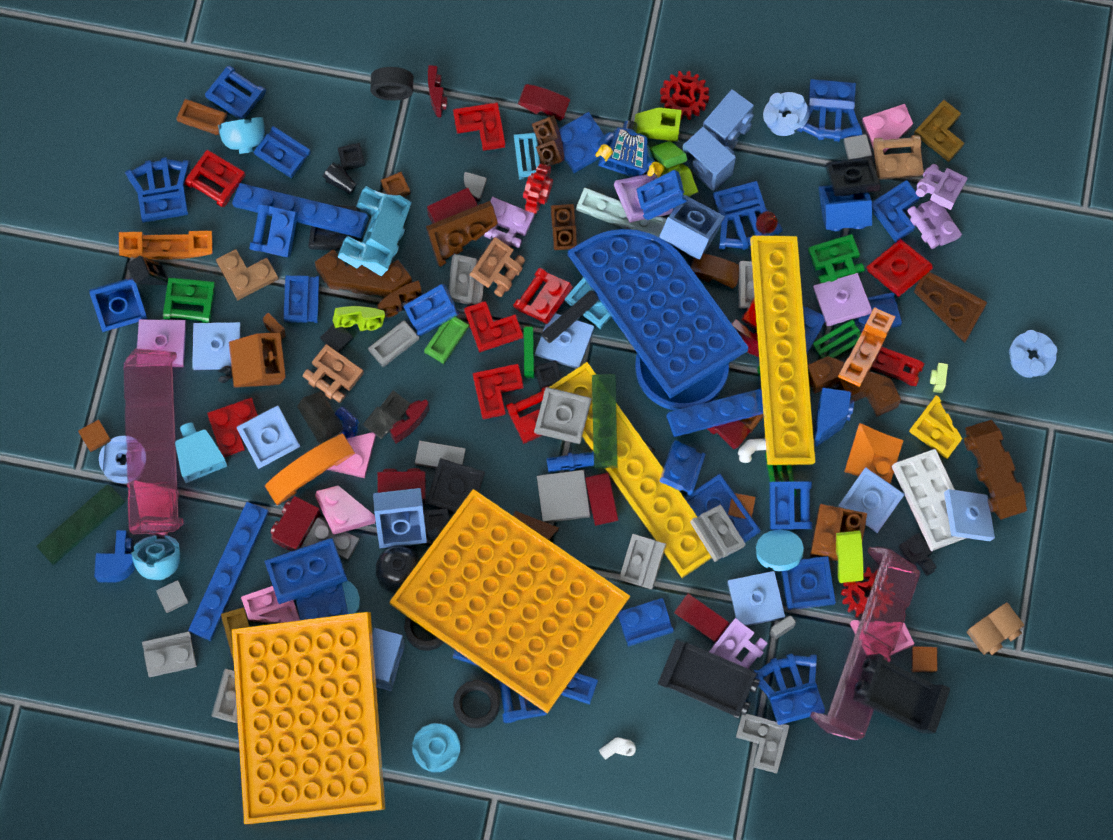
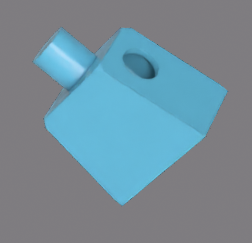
(197, 453)

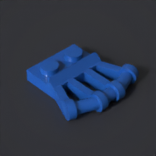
(836, 98)
(161, 202)
(738, 203)
(793, 702)

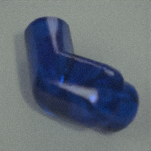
(350, 422)

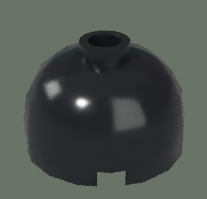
(395, 566)

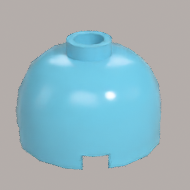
(242, 134)
(156, 557)

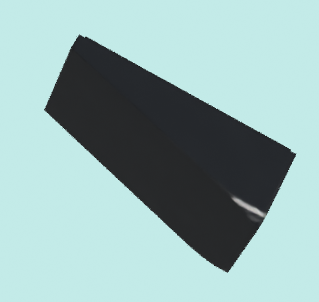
(147, 271)

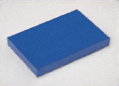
(717, 493)
(305, 571)

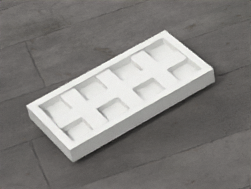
(924, 486)

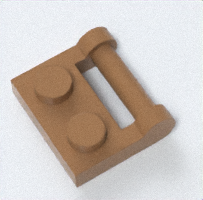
(898, 165)

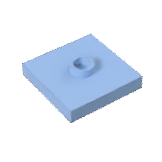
(212, 344)
(569, 346)
(268, 437)
(874, 497)
(969, 515)
(756, 599)

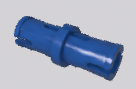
(570, 461)

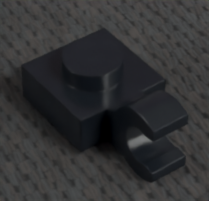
(917, 551)

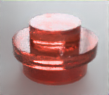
(766, 222)

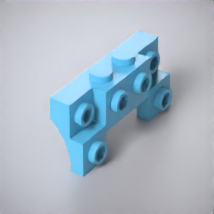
(382, 234)

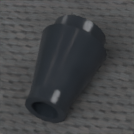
(338, 177)

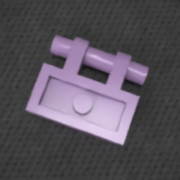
(946, 190)
(512, 219)
(934, 224)
(734, 640)

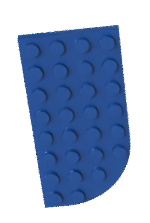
(658, 306)

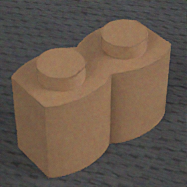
(995, 629)

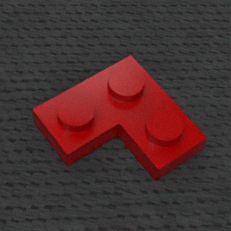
(482, 118)
(489, 333)
(491, 384)
(225, 422)

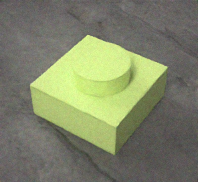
(938, 377)

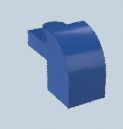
(118, 565)

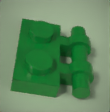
(833, 253)

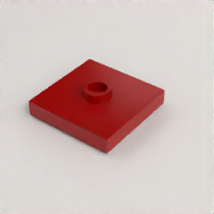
(899, 267)

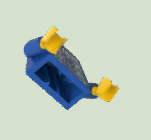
(627, 152)

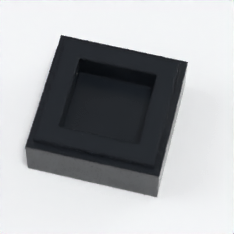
(351, 156)
(336, 338)
(547, 374)

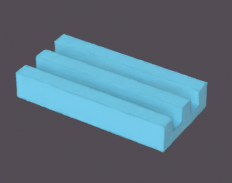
(525, 137)

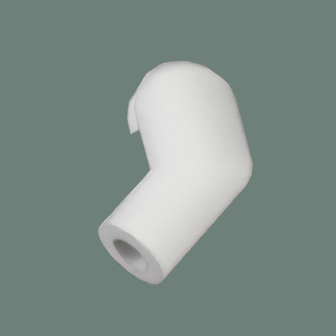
(749, 448)
(619, 746)

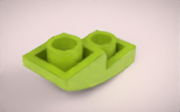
(365, 317)
(849, 556)

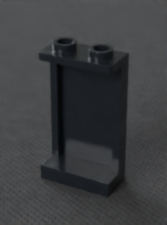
(709, 678)
(900, 694)

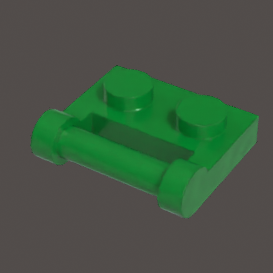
(191, 293)

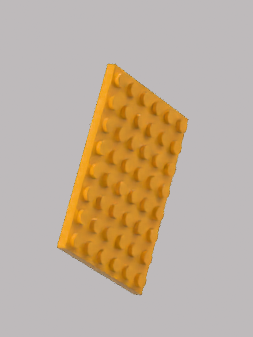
(510, 600)
(308, 718)

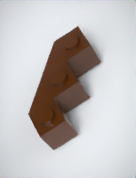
(360, 279)
(875, 387)
(995, 469)

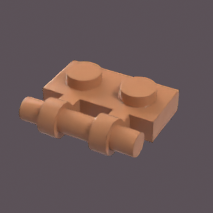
(491, 263)
(337, 368)

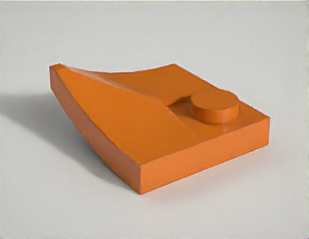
(873, 451)

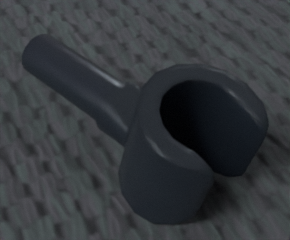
(228, 371)

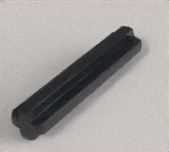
(570, 316)

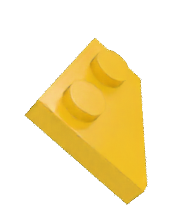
(936, 429)

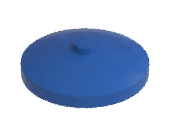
(699, 393)

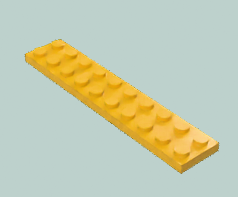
(782, 350)
(638, 477)

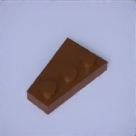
(951, 304)

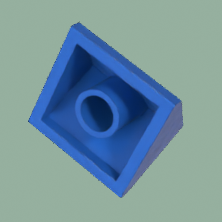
(118, 304)

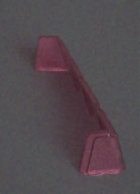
(151, 442)
(875, 635)

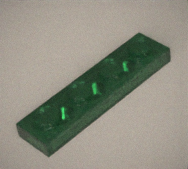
(604, 421)
(80, 524)

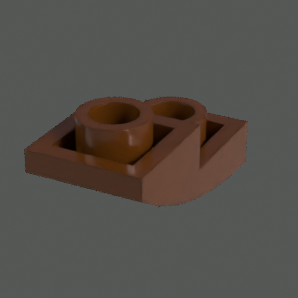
(550, 142)
(563, 227)
(716, 268)
(392, 303)

